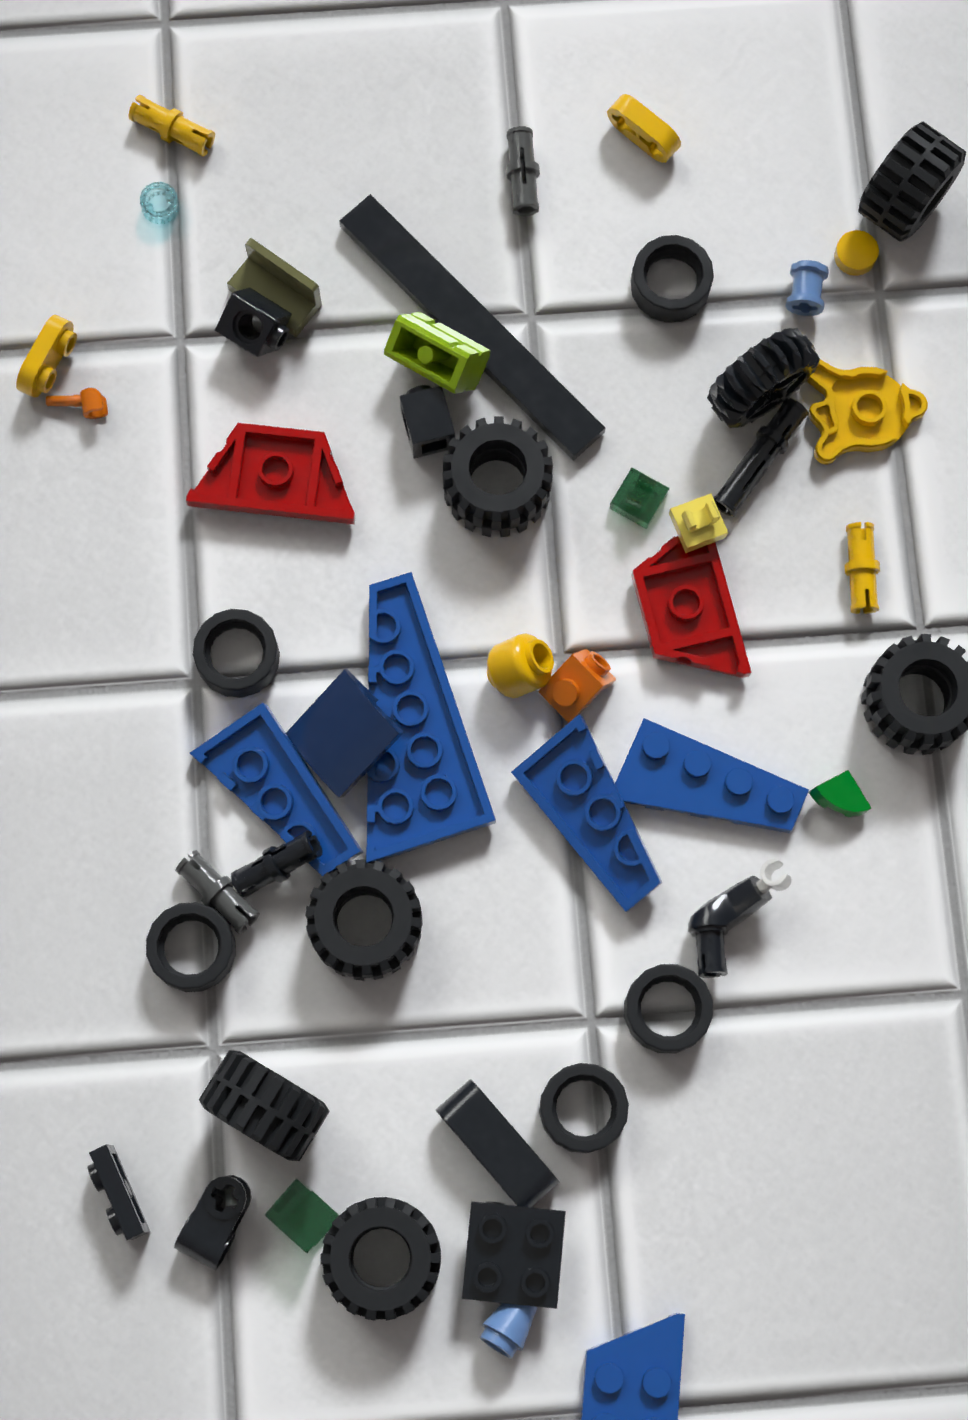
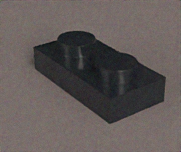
(109, 1174)

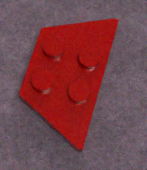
(275, 475)
(690, 609)

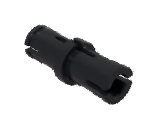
(276, 864)

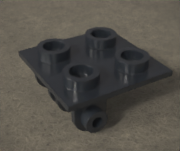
(513, 1254)

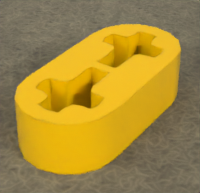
(644, 128)

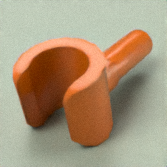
(91, 400)

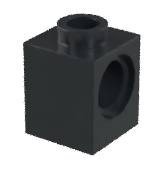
(238, 326)
(426, 420)

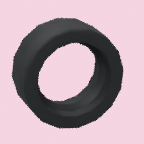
(676, 248)
(226, 621)
(166, 922)
(699, 993)
(617, 1098)

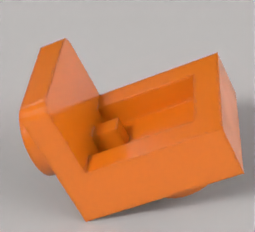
(577, 683)

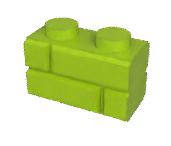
(436, 352)

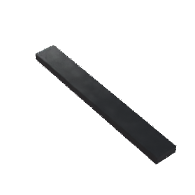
(454, 306)

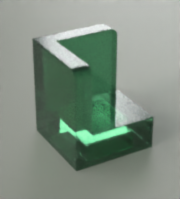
(302, 1215)

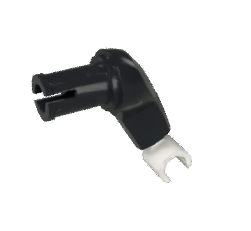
(726, 911)

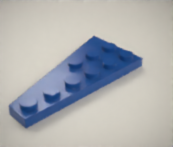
(429, 777)

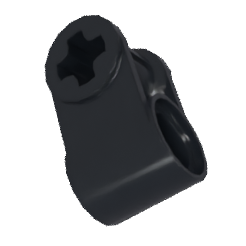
(210, 1227)

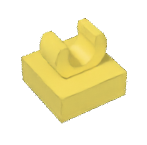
(698, 523)

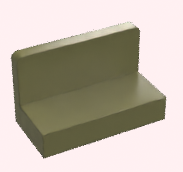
(279, 283)

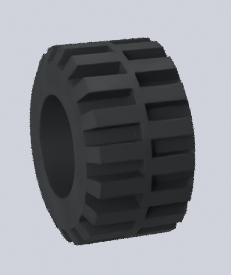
(911, 181)
(505, 444)
(891, 714)
(357, 881)
(264, 1105)
(339, 1266)

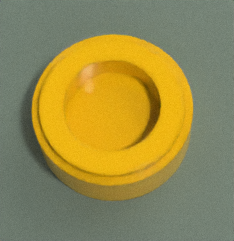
(856, 252)

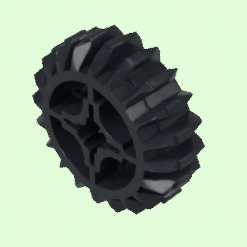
(763, 377)

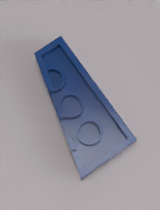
(695, 779)
(584, 804)

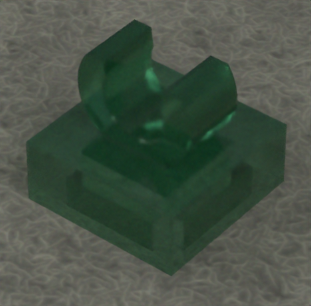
(639, 498)

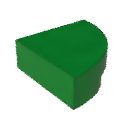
(841, 795)

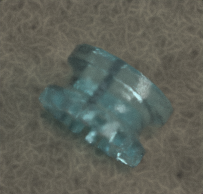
(155, 189)

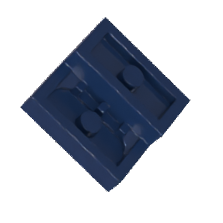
(343, 733)

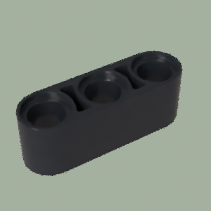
(497, 1145)

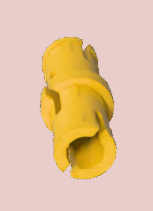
(171, 125)
(862, 568)

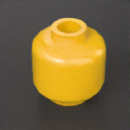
(519, 665)

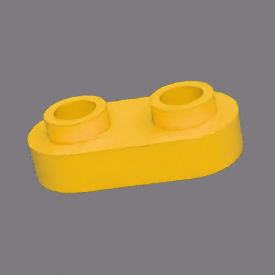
(40, 364)

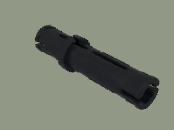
(770, 442)

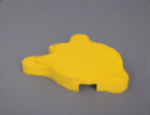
(860, 410)

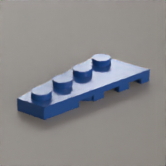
(273, 780)

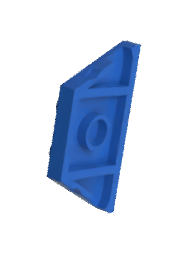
(636, 1374)

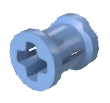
(807, 288)

